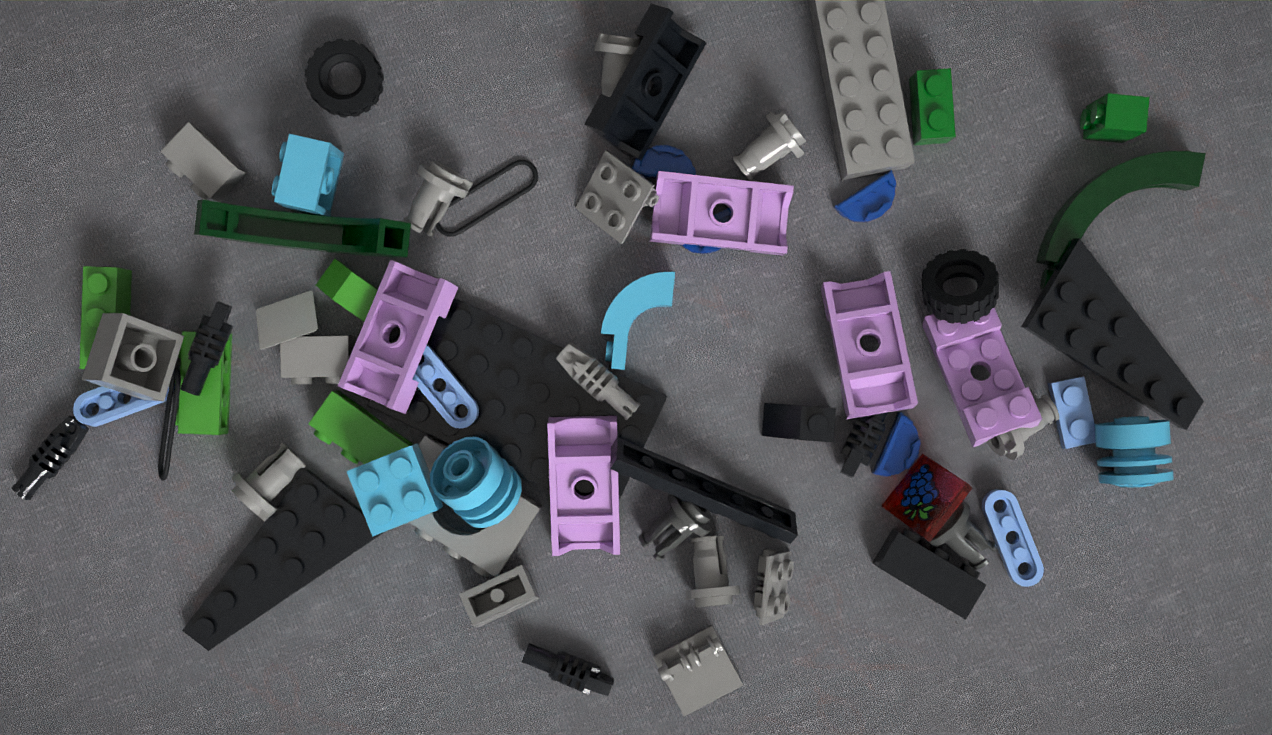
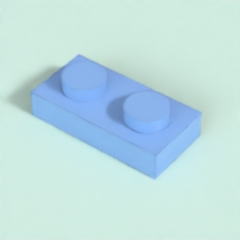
(1075, 412)

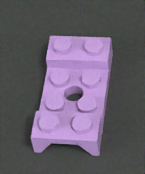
(687, 217)
(386, 369)
(877, 379)
(986, 405)
(582, 451)

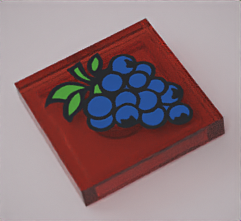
(926, 497)

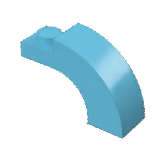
(634, 299)

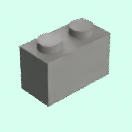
(203, 163)
(315, 357)
(499, 596)

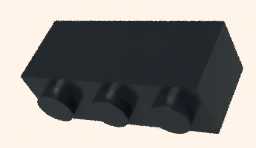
(930, 572)

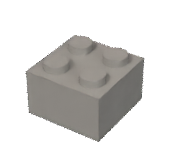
(133, 357)

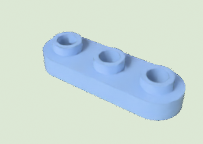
(451, 397)
(110, 406)
(1023, 547)

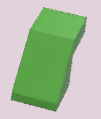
(347, 289)

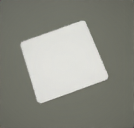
(286, 320)

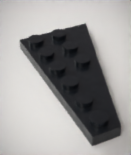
(1099, 329)
(292, 548)

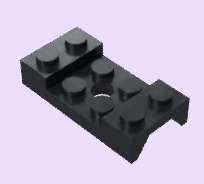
(631, 113)

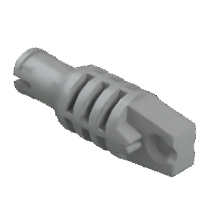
(596, 379)

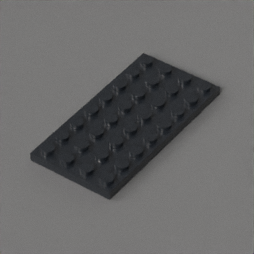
(516, 391)

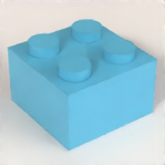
(307, 175)
(394, 489)

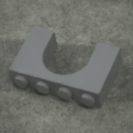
(486, 547)

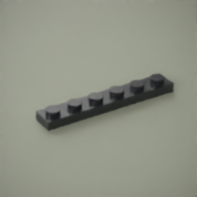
(703, 490)

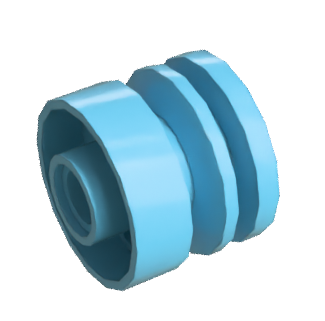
(1133, 451)
(476, 482)

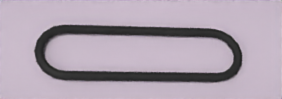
(499, 206)
(164, 473)

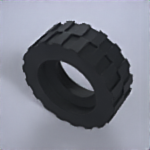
(332, 54)
(966, 307)

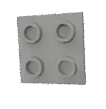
(616, 197)
(774, 600)
(697, 670)

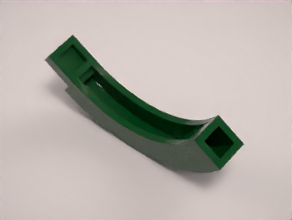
(1156, 170)
(303, 231)

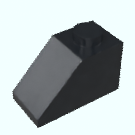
(799, 422)

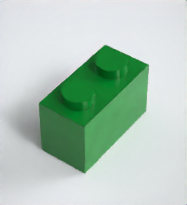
(932, 106)
(1115, 118)

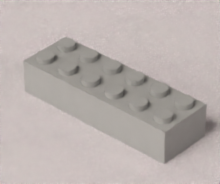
(862, 86)

